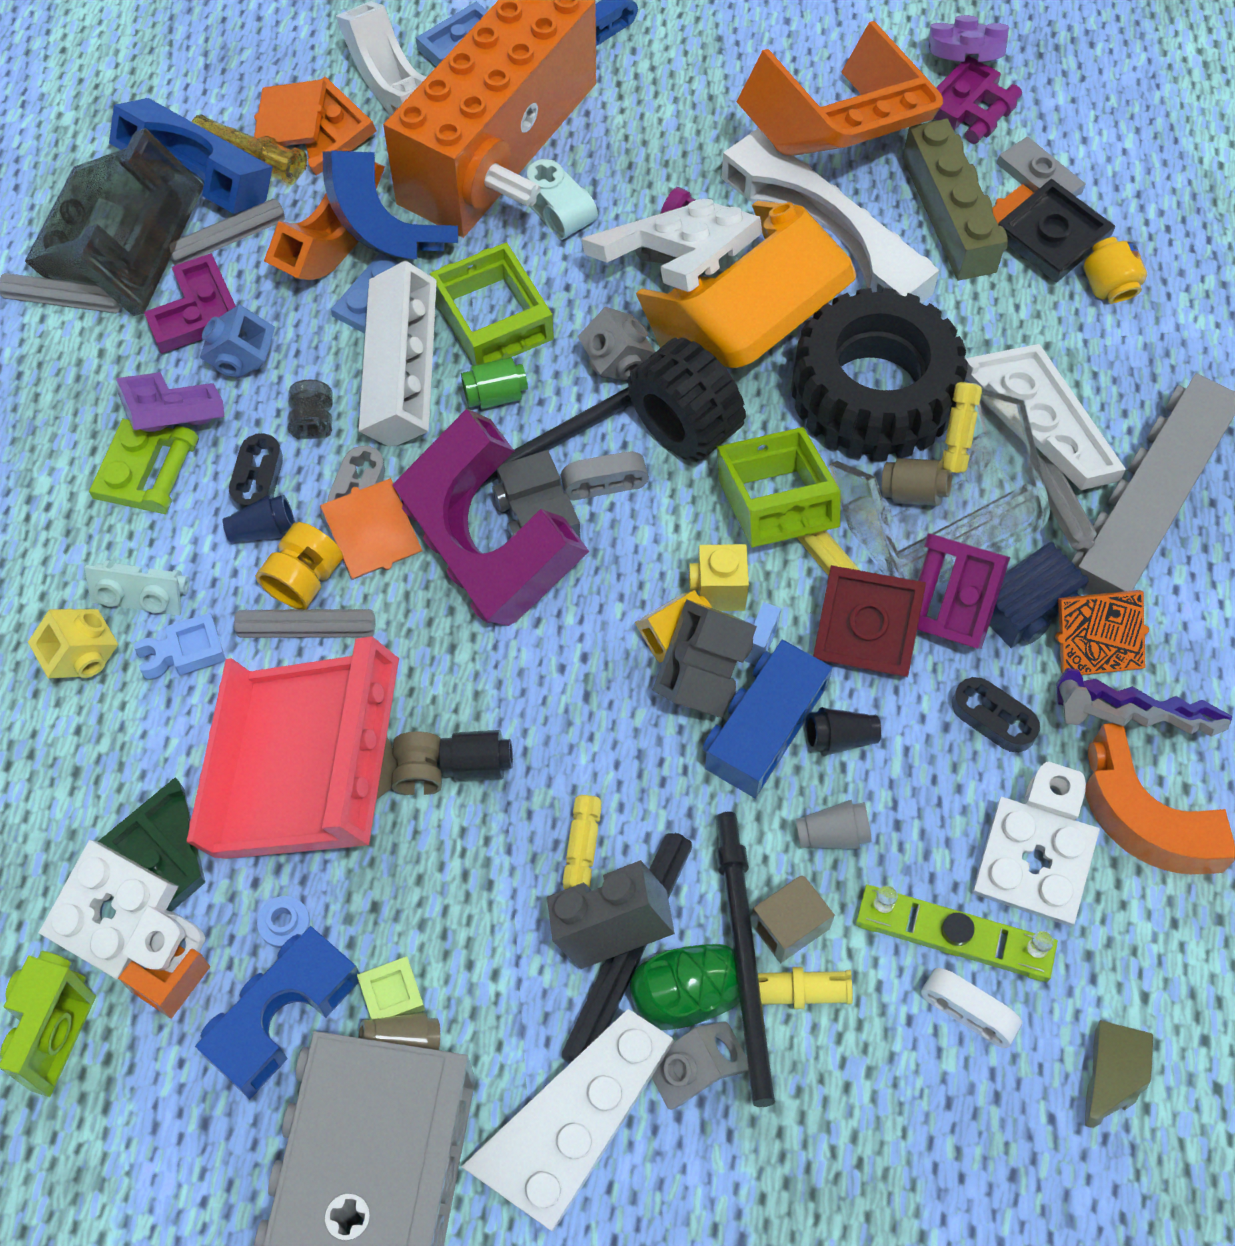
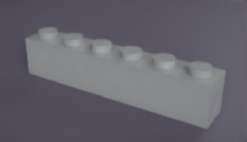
(1158, 488)

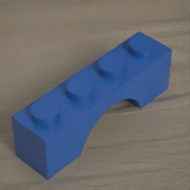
(229, 173)

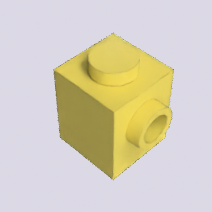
(721, 576)

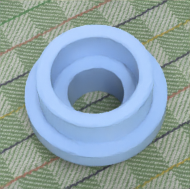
(278, 936)

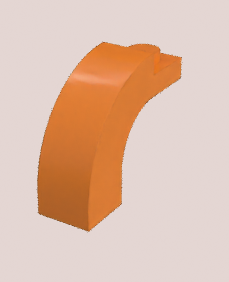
(315, 244)
(1145, 827)

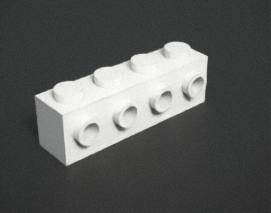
(398, 355)

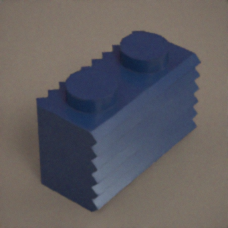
(1032, 593)

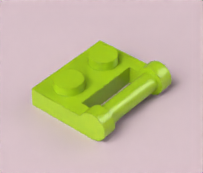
(130, 464)

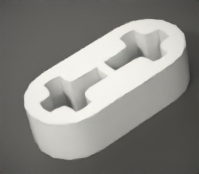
(972, 1007)

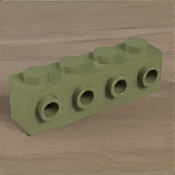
(954, 199)

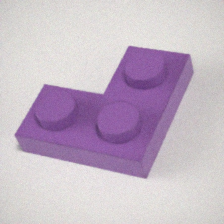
(154, 406)

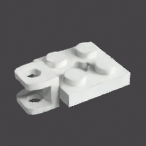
(1045, 824)
(141, 926)

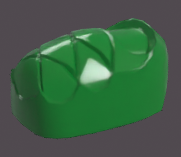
(686, 986)

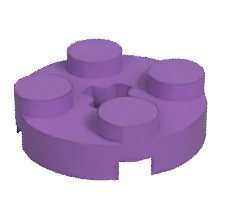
(968, 38)

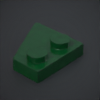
(157, 840)

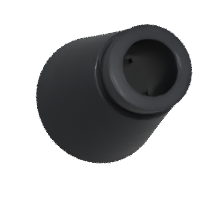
(840, 730)

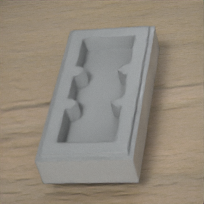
(1035, 167)

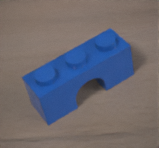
(305, 972)

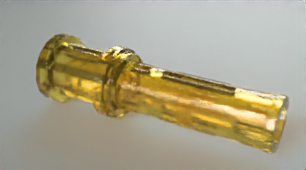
(285, 161)

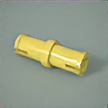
(805, 987)

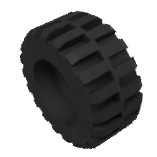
(887, 329)

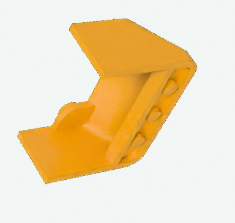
(758, 295)

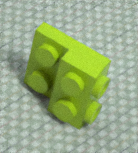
(51, 1013)

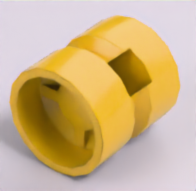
(303, 560)

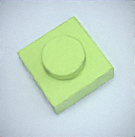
(391, 990)

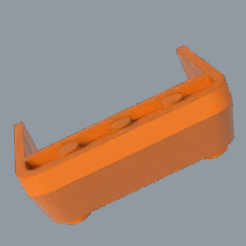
(890, 99)

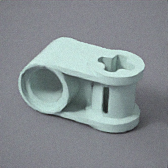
(561, 200)

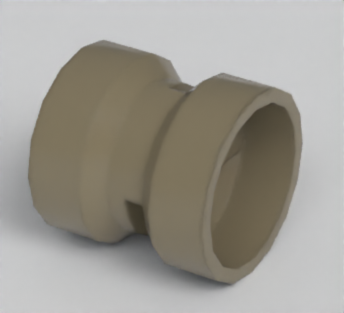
(416, 761)

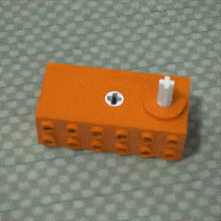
(491, 109)

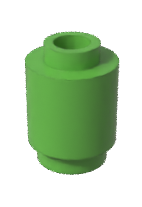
(494, 383)

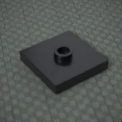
(1055, 230)

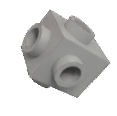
(615, 343)

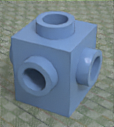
(236, 342)

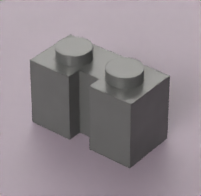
(530, 486)
(703, 658)
(612, 919)

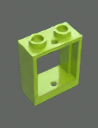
(509, 335)
(784, 513)

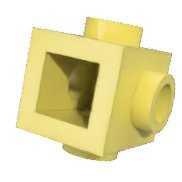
(72, 643)

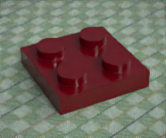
(869, 621)

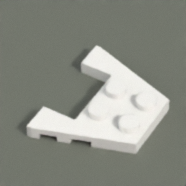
(692, 234)

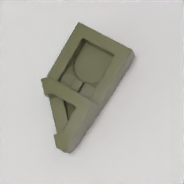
(1119, 1070)

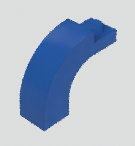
(354, 199)

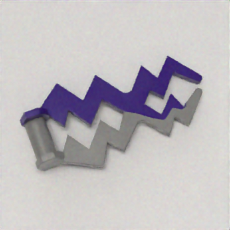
(1078, 697)

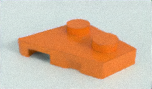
(340, 127)

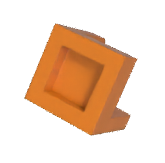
(165, 989)

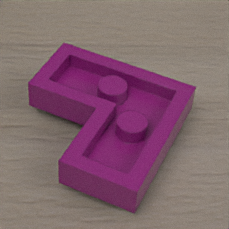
(204, 298)

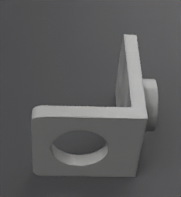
(696, 1063)

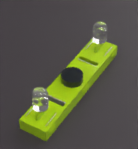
(957, 933)

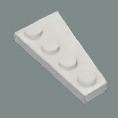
(1056, 416)
(564, 1130)

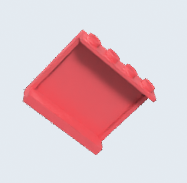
(295, 755)

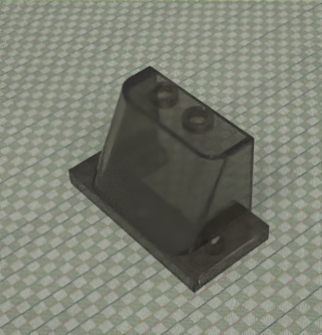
(118, 222)

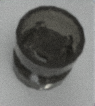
(310, 407)

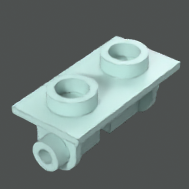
(130, 588)

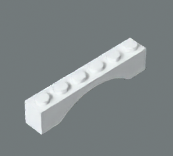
(884, 258)

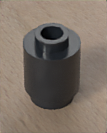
(475, 755)

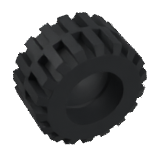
(686, 399)

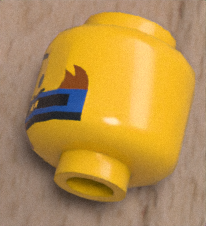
(1115, 270)

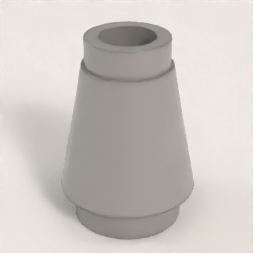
(835, 827)

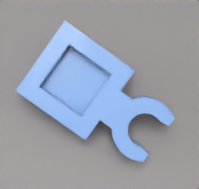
(188, 645)

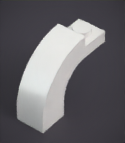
(378, 54)

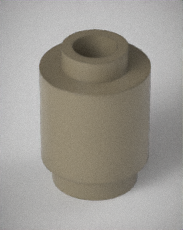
(916, 481)

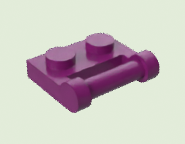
(969, 593)

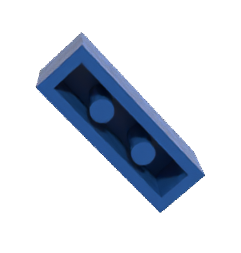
(766, 717)

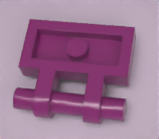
(966, 89)

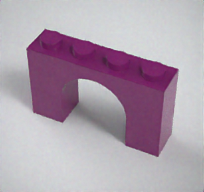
(438, 497)

